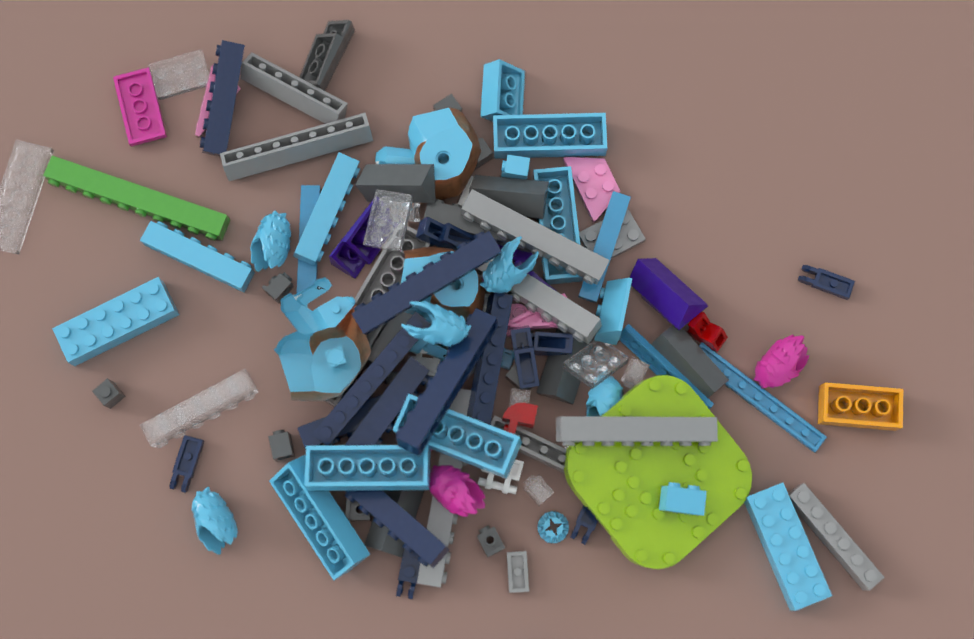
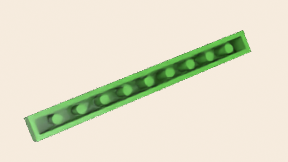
(137, 198)

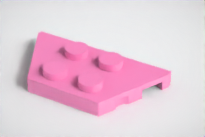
(593, 183)

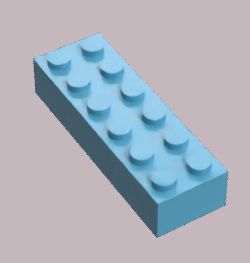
(550, 135)
(559, 217)
(115, 321)
(470, 440)
(366, 468)
(319, 520)
(787, 547)

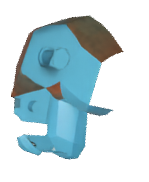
(441, 140)
(460, 296)
(325, 349)

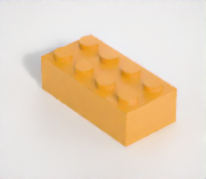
(860, 406)

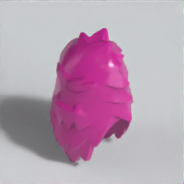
(782, 362)
(456, 490)

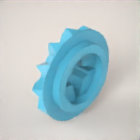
(544, 523)

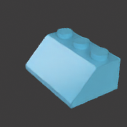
(502, 90)
(612, 310)

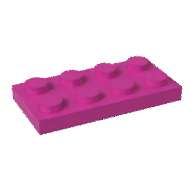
(139, 107)

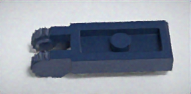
(828, 282)
(186, 461)
(586, 520)
(408, 572)

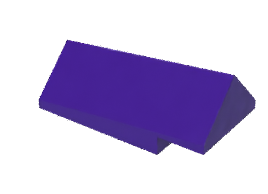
(350, 253)
(666, 292)

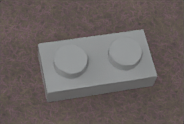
(517, 571)

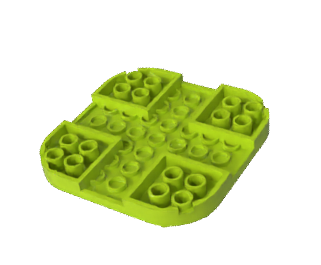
(625, 481)

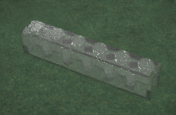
(199, 408)

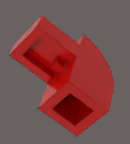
(706, 332)
(519, 414)

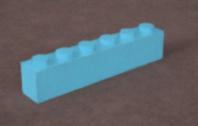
(326, 208)
(197, 256)

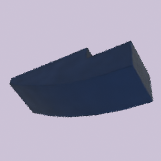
(442, 234)
(552, 343)
(524, 357)

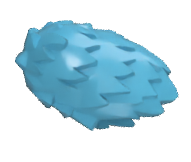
(271, 241)
(502, 274)
(446, 326)
(603, 397)
(213, 520)

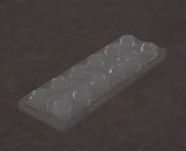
(20, 192)

